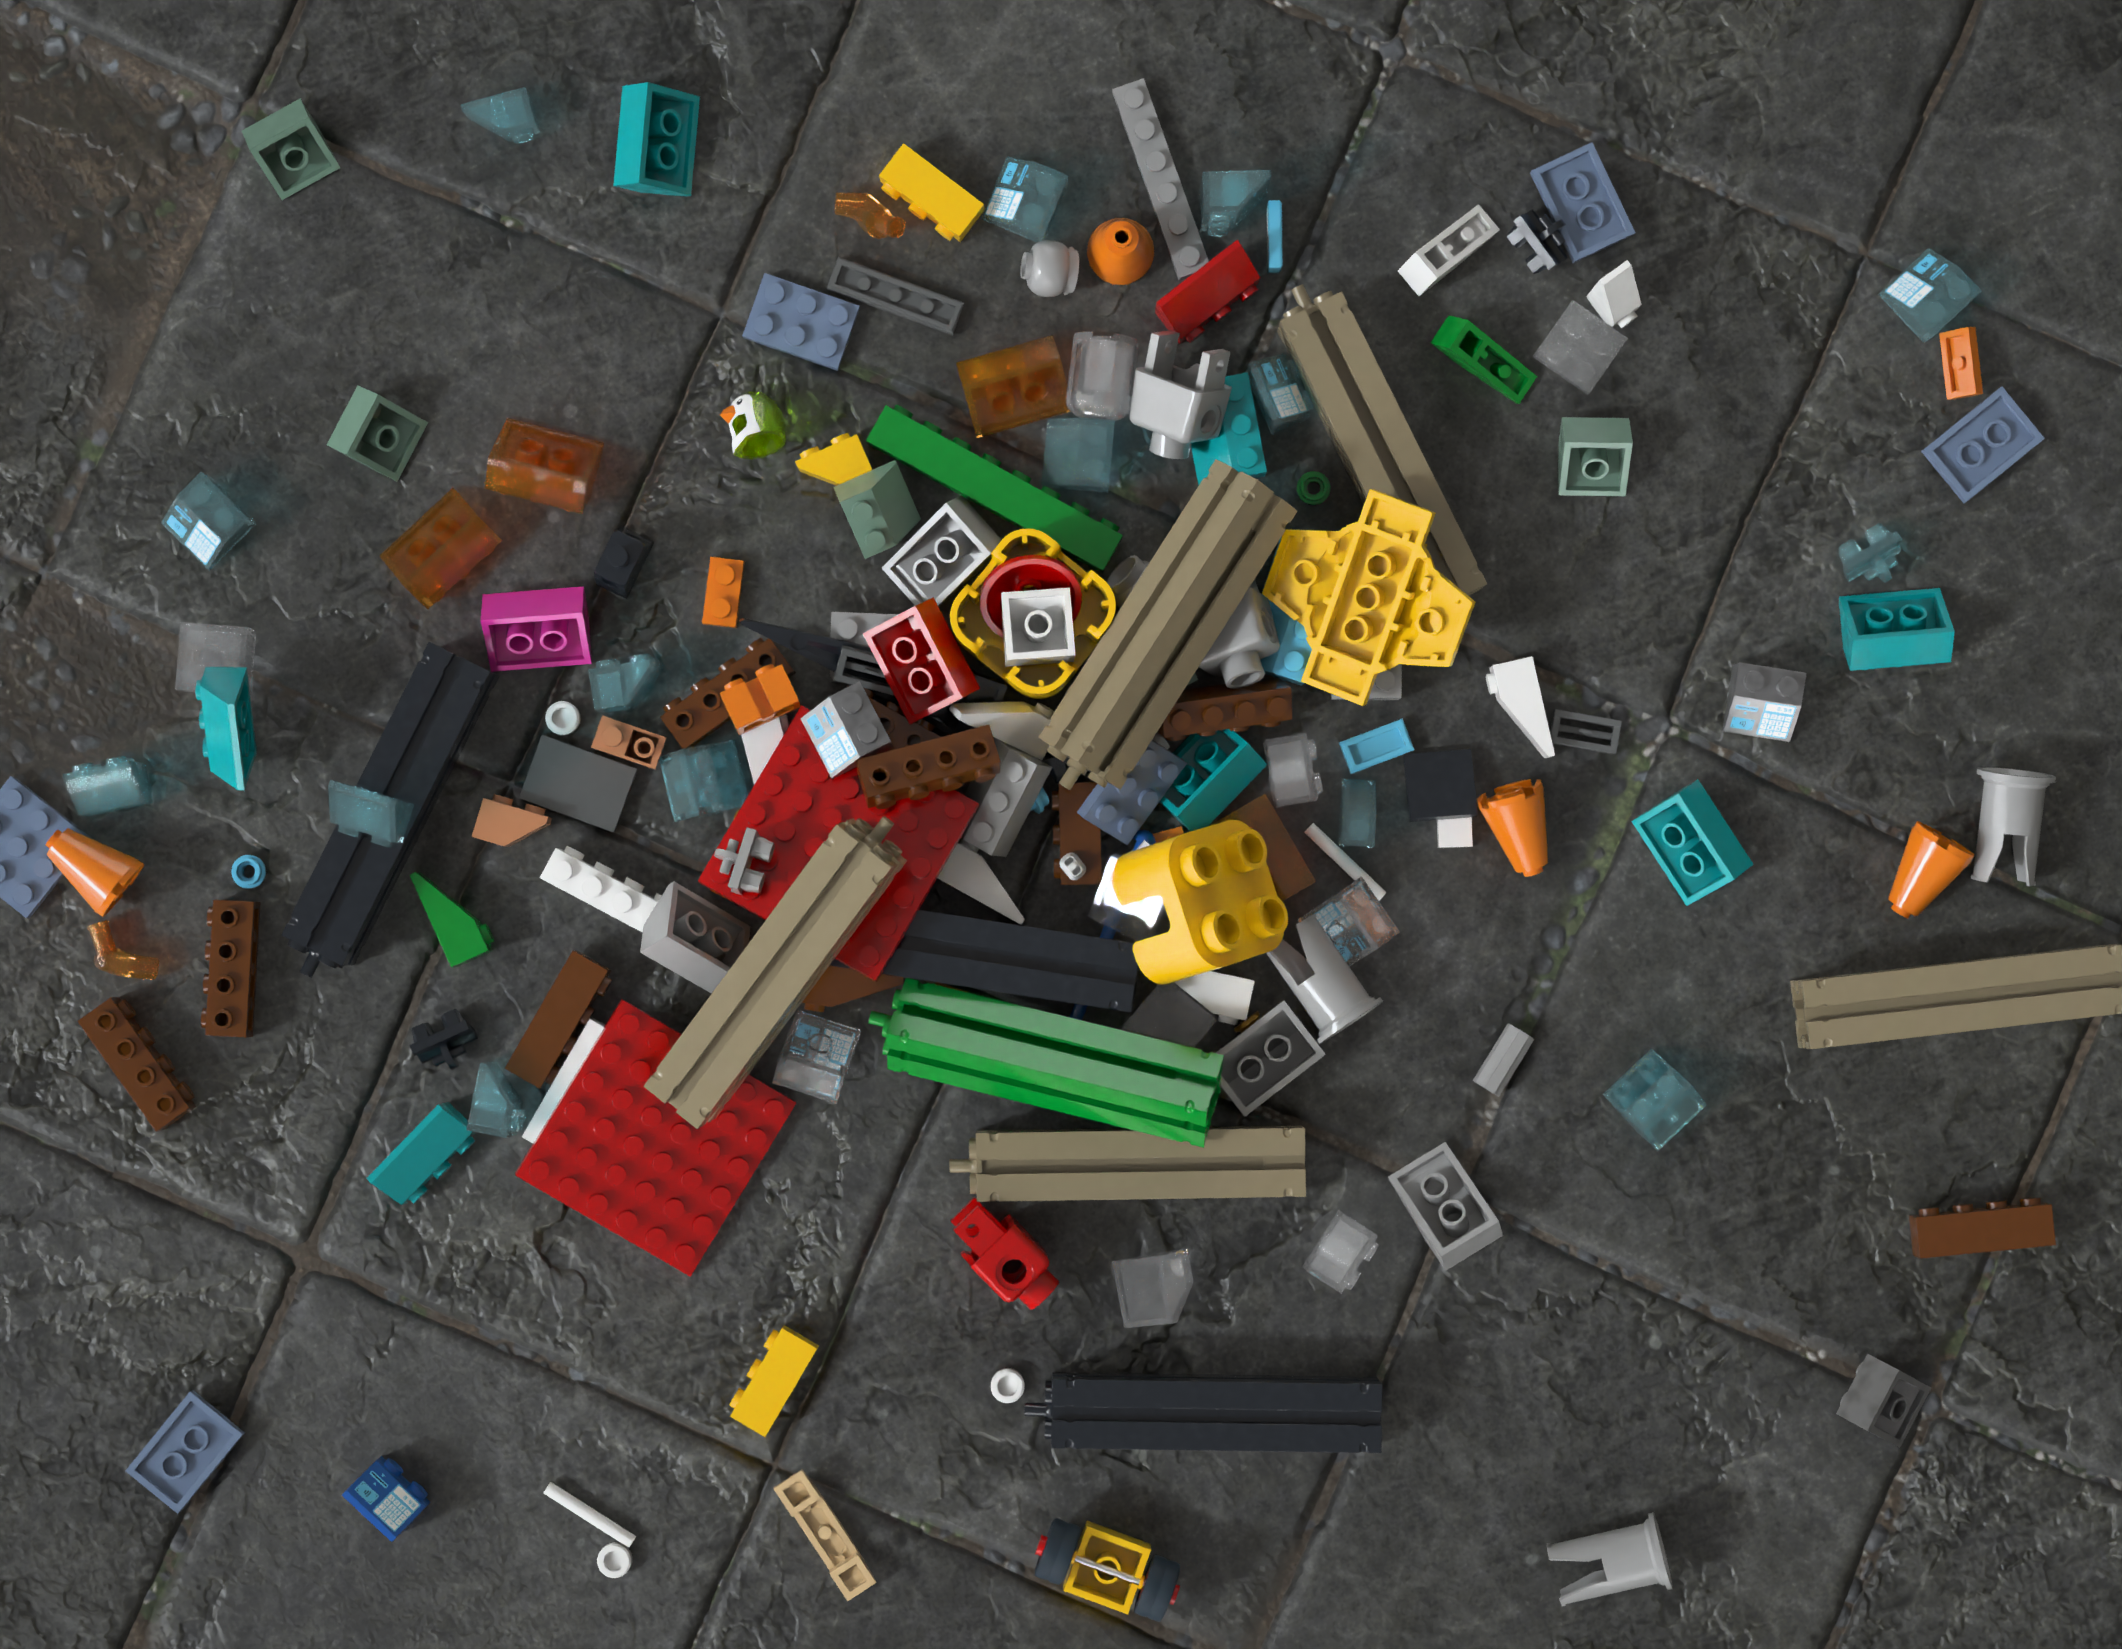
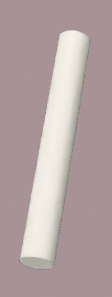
(1342, 859)
(589, 1514)

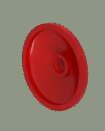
(1022, 571)

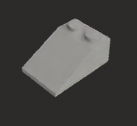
(943, 553)
(1446, 1206)

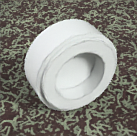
(562, 718)
(1007, 1385)
(614, 1560)

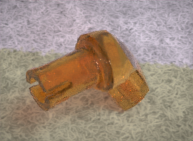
(869, 214)
(116, 961)

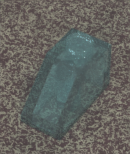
(505, 114)
(1357, 813)

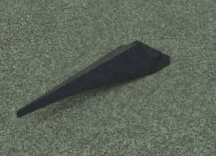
(827, 652)

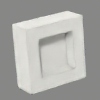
(1454, 833)

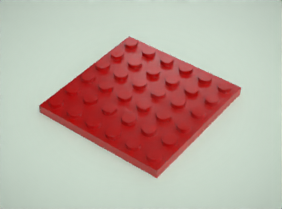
(798, 808)
(639, 1163)

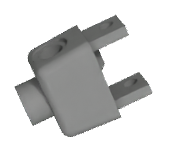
(1179, 402)
(1244, 642)

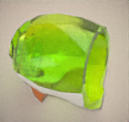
(755, 425)

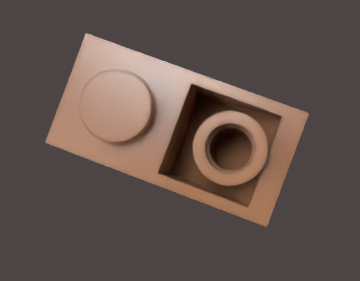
(629, 742)
(505, 824)

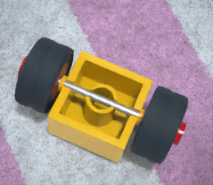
(1107, 1568)

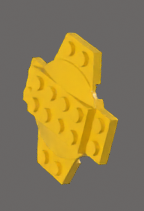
(1368, 597)

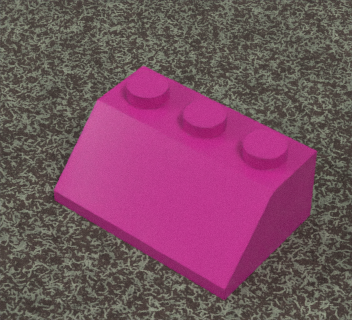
(536, 629)

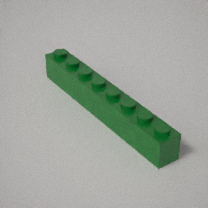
(994, 488)

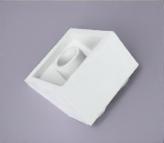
(1037, 627)

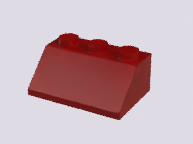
(1208, 293)
(921, 660)

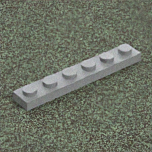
(1160, 178)

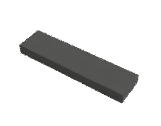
(895, 296)

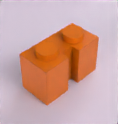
(759, 699)

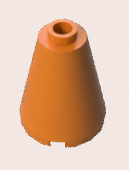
(1116, 261)
(1519, 824)
(93, 868)
(1926, 869)

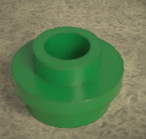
(1313, 477)

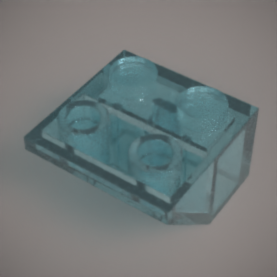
(623, 685)
(703, 780)
(109, 787)
(1655, 1099)

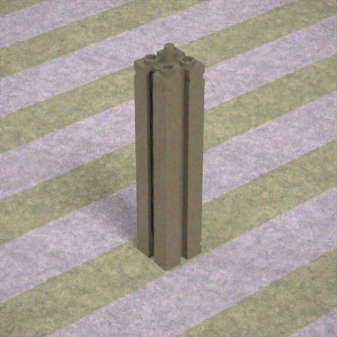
(1369, 423)
(1166, 626)
(777, 970)
(1958, 996)
(1134, 1164)

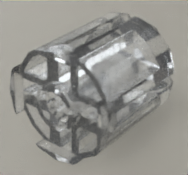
(1101, 376)

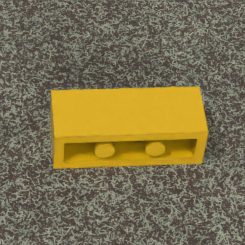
(930, 194)
(772, 1379)

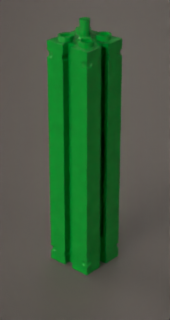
(1052, 1061)

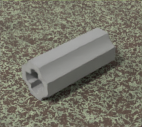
(1503, 1059)

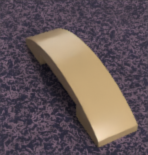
(825, 1534)

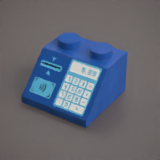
(387, 1497)

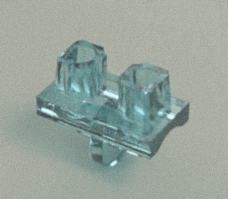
(1875, 559)

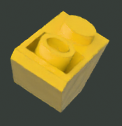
(835, 463)

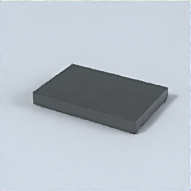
(578, 783)

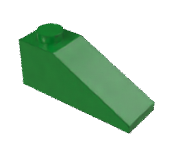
(1483, 358)
(455, 927)

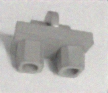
(742, 876)

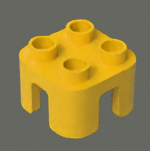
(986, 646)
(1214, 896)

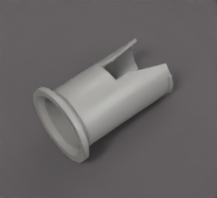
(2011, 806)
(1322, 981)
(1629, 1556)

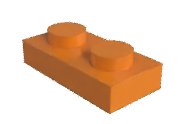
(1961, 363)
(723, 592)

